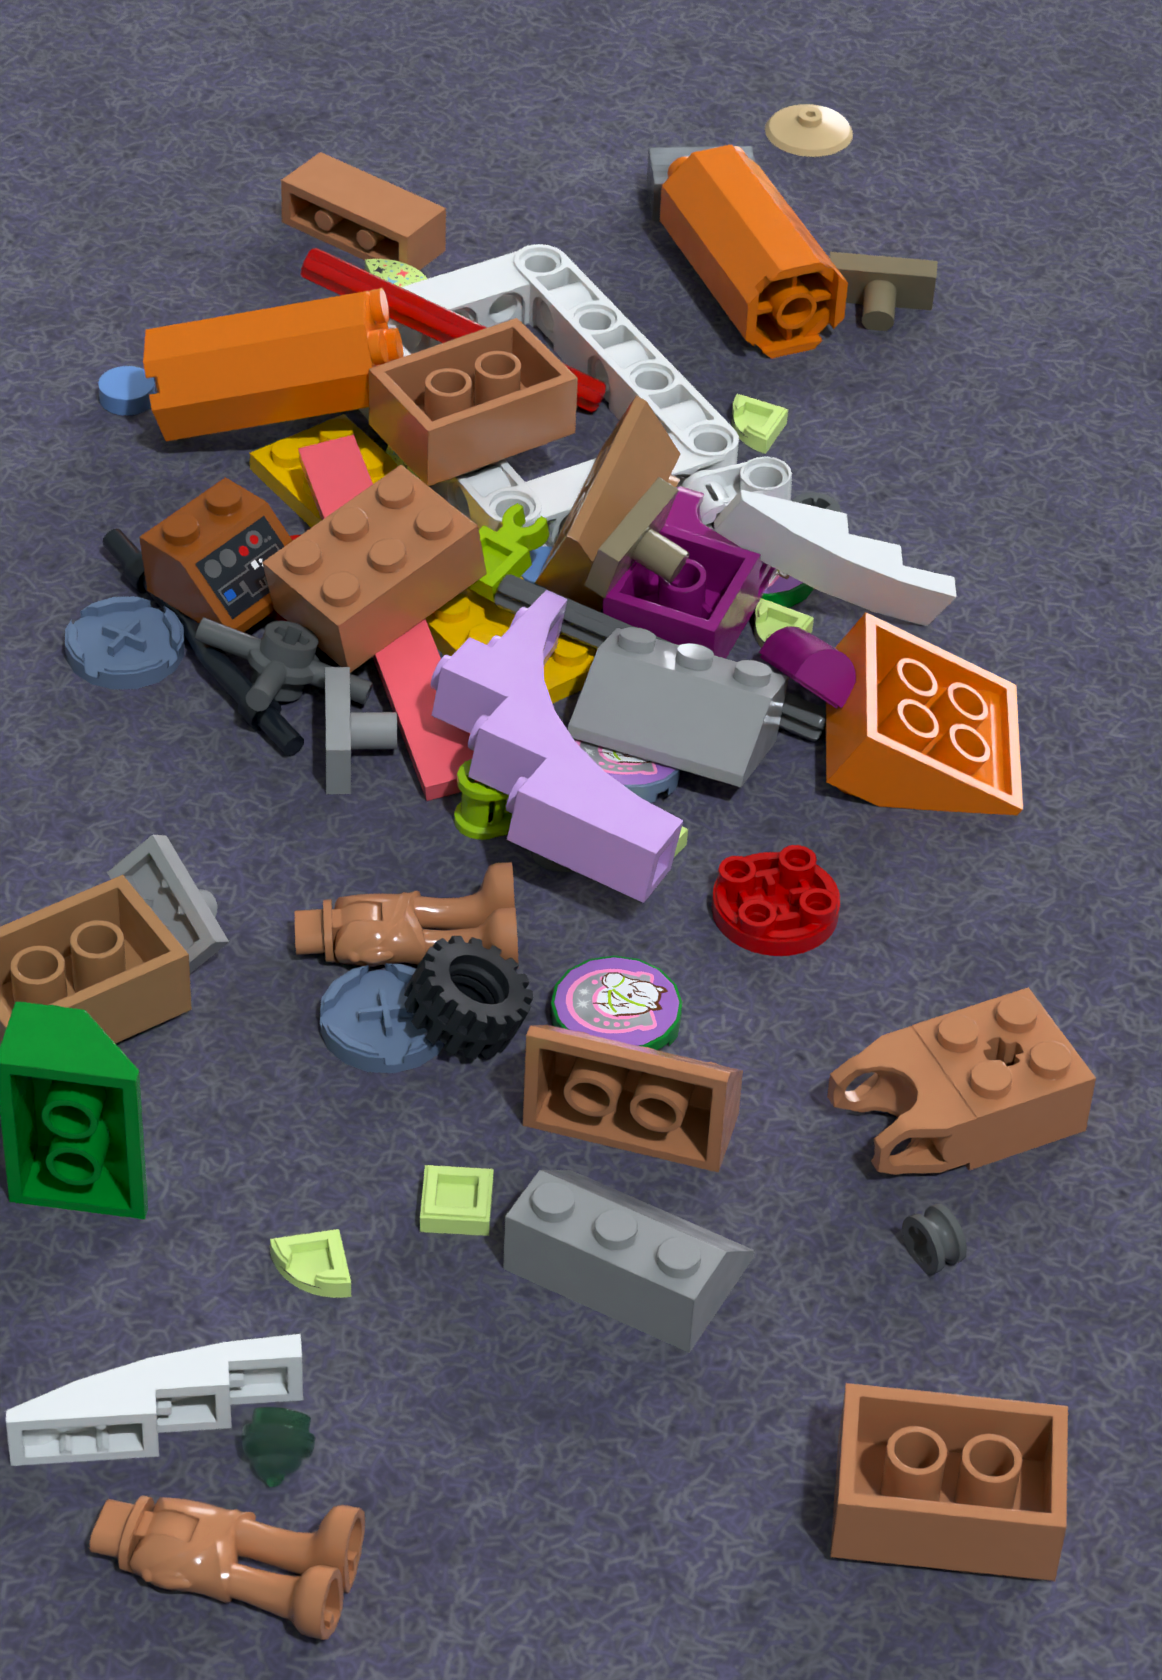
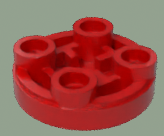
(775, 901)

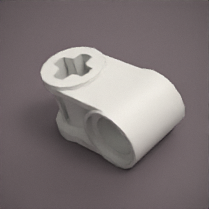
(759, 475)

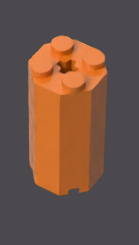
(752, 250)
(268, 364)

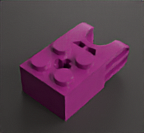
(707, 598)

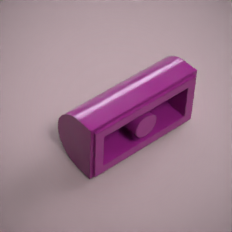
(811, 663)

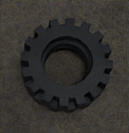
(441, 1003)

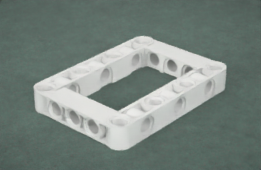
(589, 335)

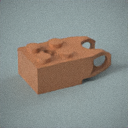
(969, 1086)

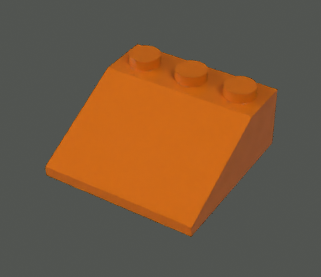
(923, 728)

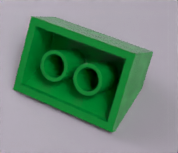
(70, 1114)

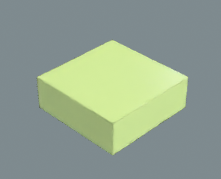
(456, 1200)

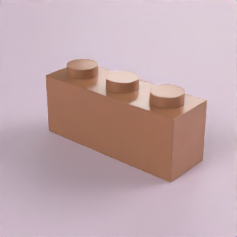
(362, 213)

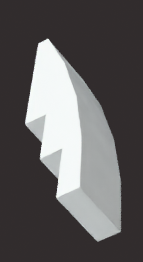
(820, 552)
(127, 1407)

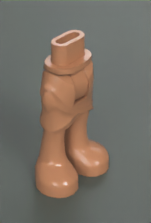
(395, 926)
(198, 1549)

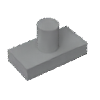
(350, 730)
(173, 896)

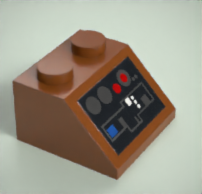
(212, 556)

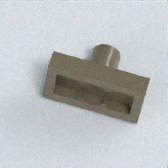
(885, 284)
(639, 541)

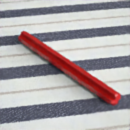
(419, 312)

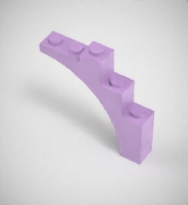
(556, 791)

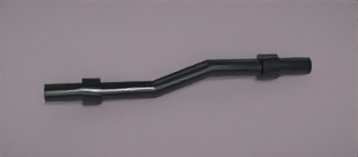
(212, 658)

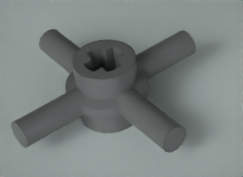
(280, 661)

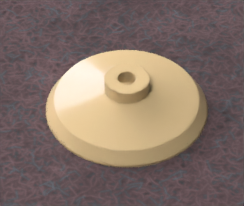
(809, 130)

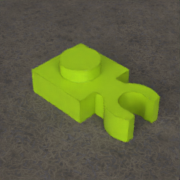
(508, 549)

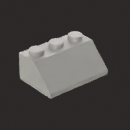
(679, 706)
(621, 1256)

